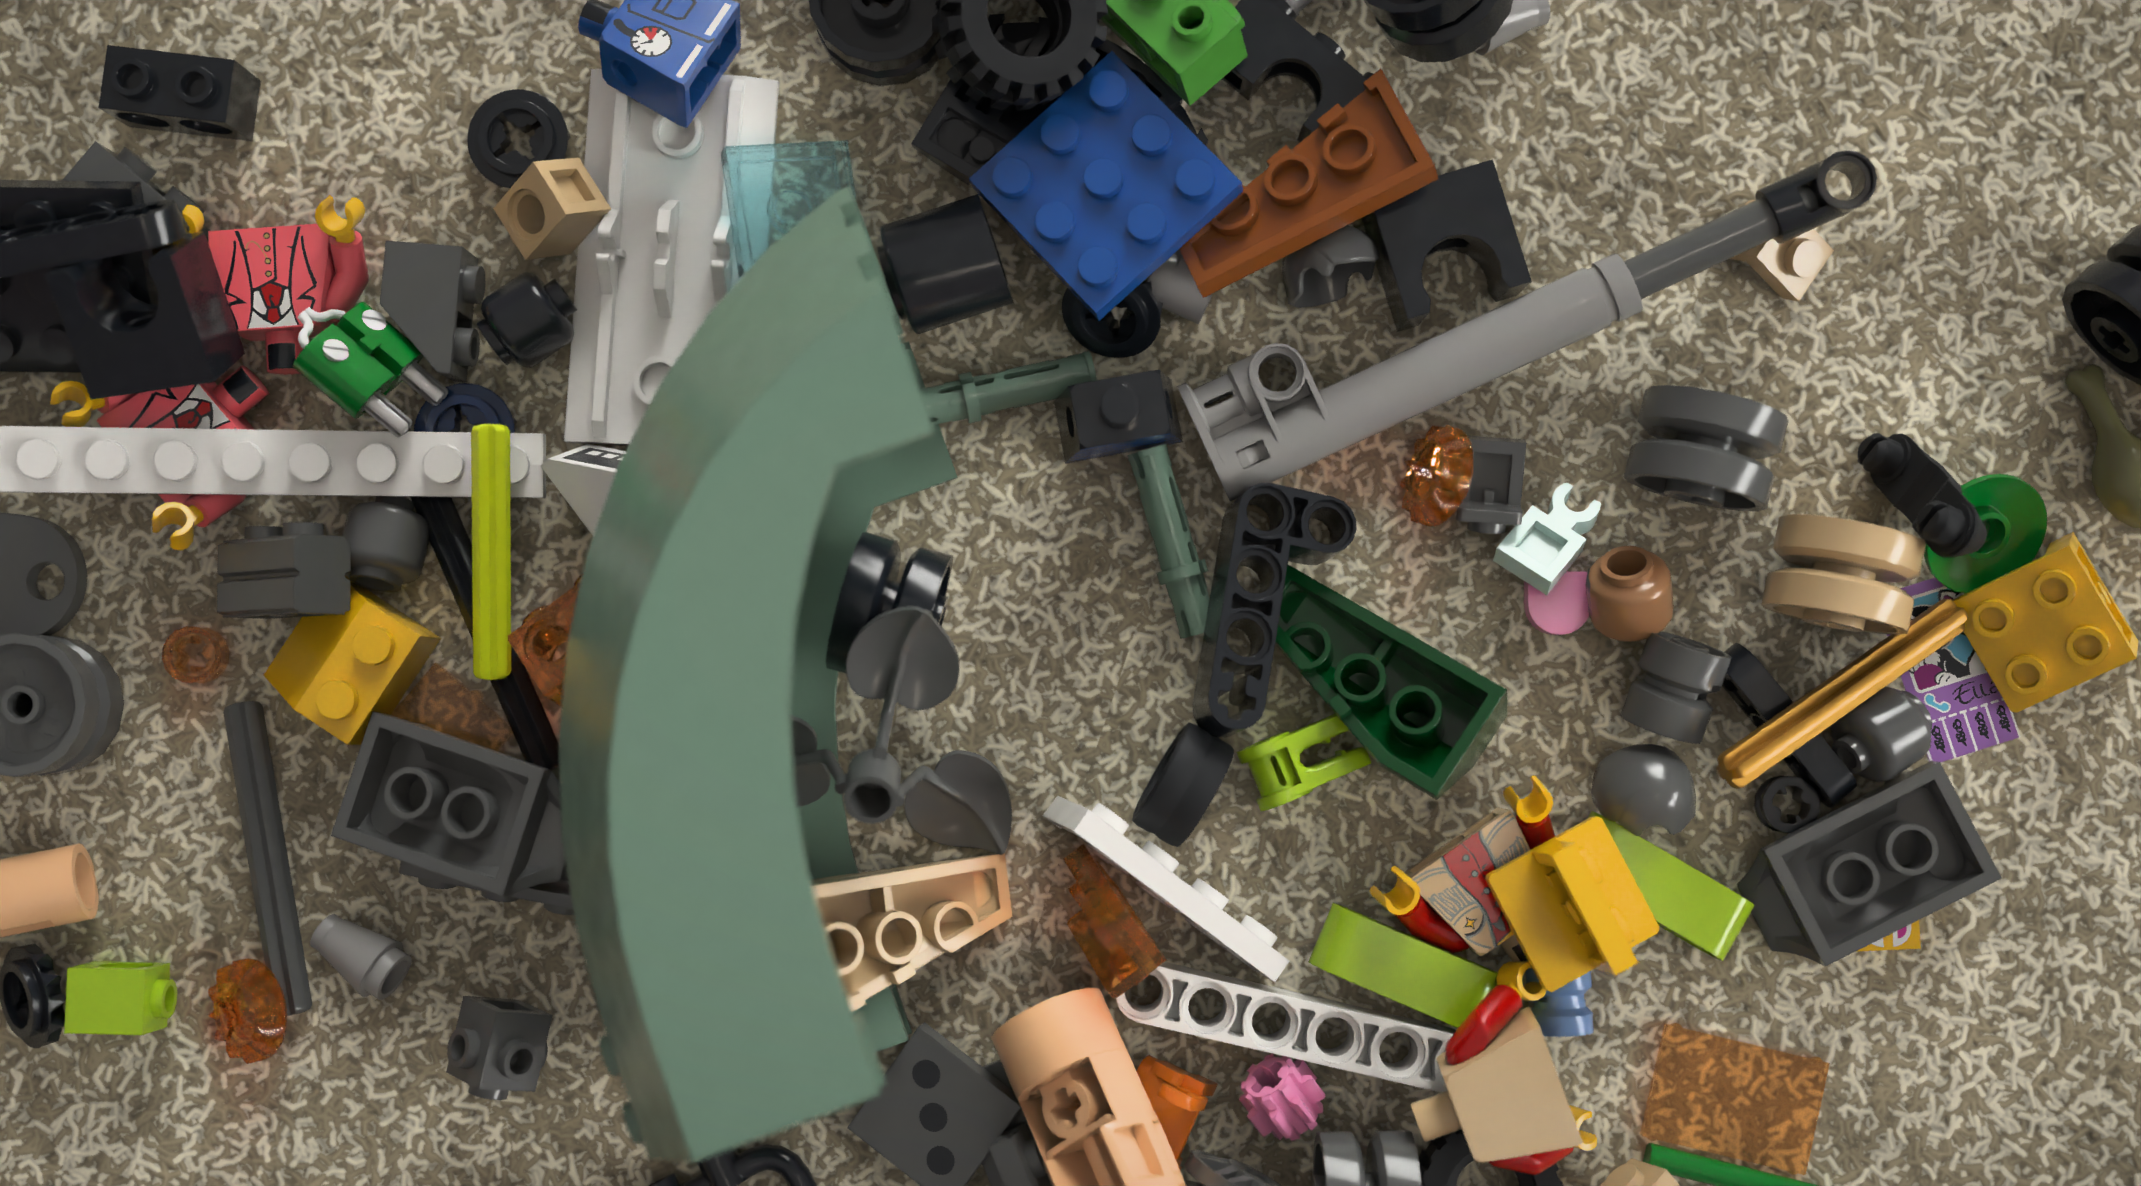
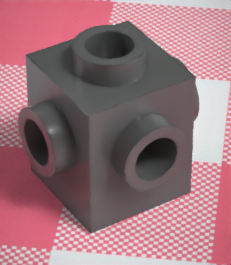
(498, 1046)

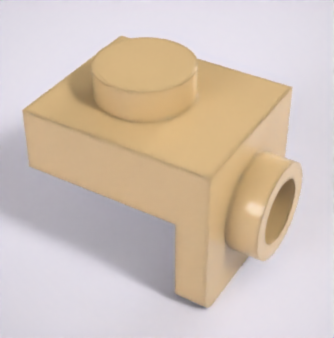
(1791, 265)

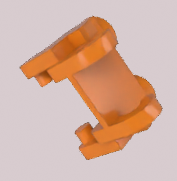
(1175, 1098)

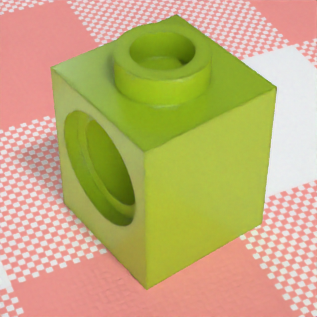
(119, 998)

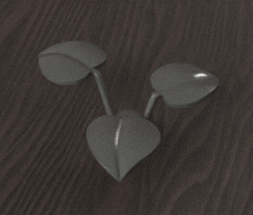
(915, 663)

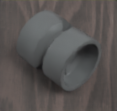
(1675, 687)

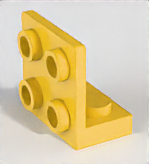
(2047, 626)

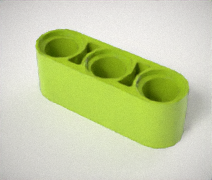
(1682, 896)
(1400, 966)

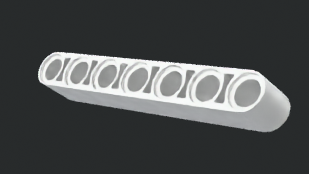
(1298, 1035)

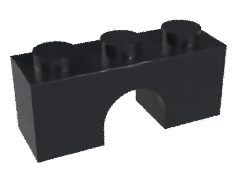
(1283, 47)

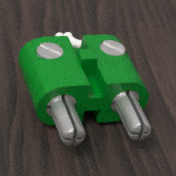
(362, 362)

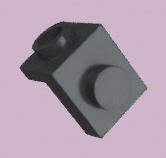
(1495, 485)

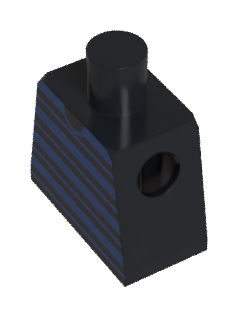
(1117, 416)

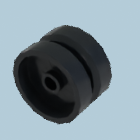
(1439, 27)
(876, 41)
(2106, 306)
(873, 589)

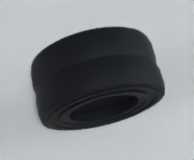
(1183, 785)

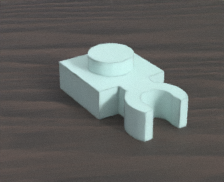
(1547, 544)

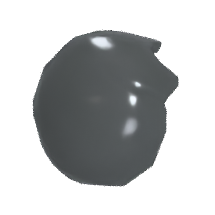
(1323, 268)
(1644, 789)

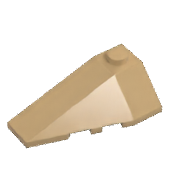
(906, 916)

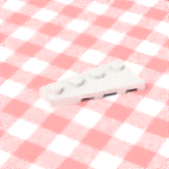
(1154, 874)

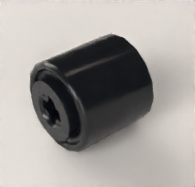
(943, 265)

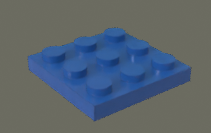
(1106, 185)

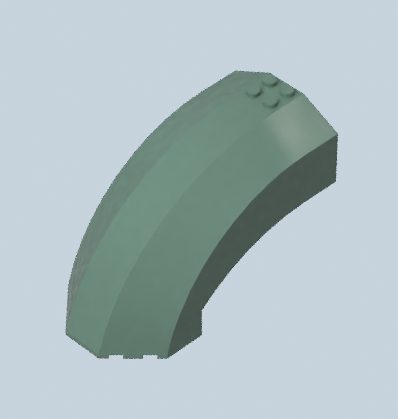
(680, 687)

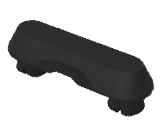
(1923, 494)

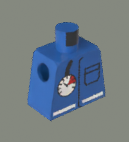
(664, 50)

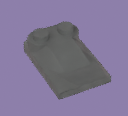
(453, 808)
(1868, 868)

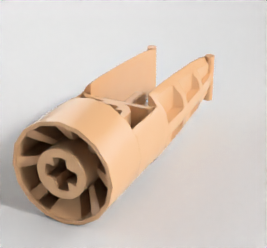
(1084, 1095)

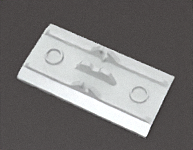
(659, 251)

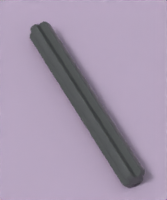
(267, 852)

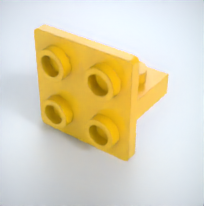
(1573, 905)

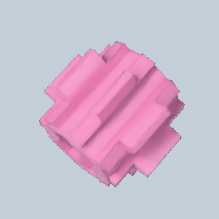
(1282, 1097)

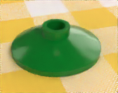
(2015, 532)

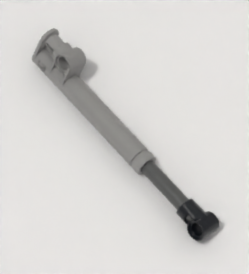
(1273, 433)

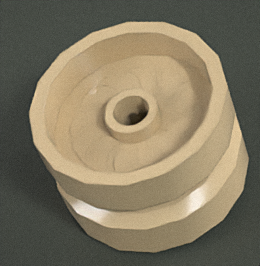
(1844, 574)

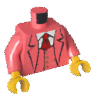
(286, 269)
(178, 407)

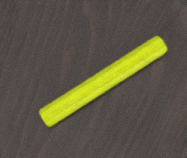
(491, 550)

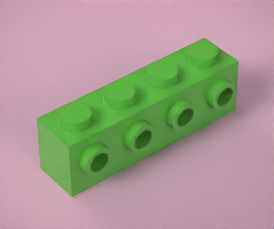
(1181, 40)

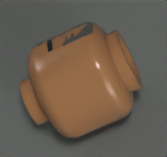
(1629, 594)

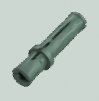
(1012, 388)
(1173, 541)

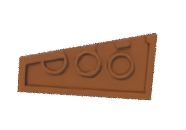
(1330, 179)

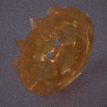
(1445, 453)
(252, 993)

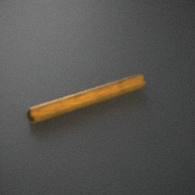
(1840, 694)

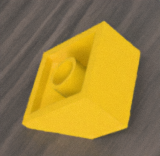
(351, 664)

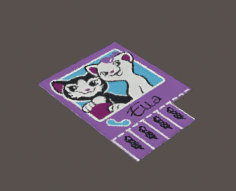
(1956, 689)

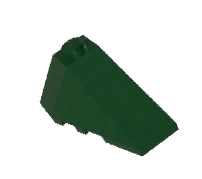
(1393, 692)

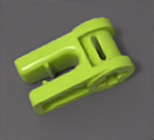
(1280, 758)

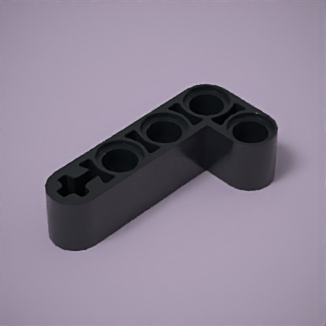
(1259, 612)

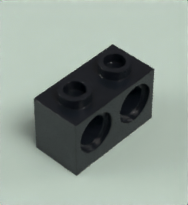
(179, 93)

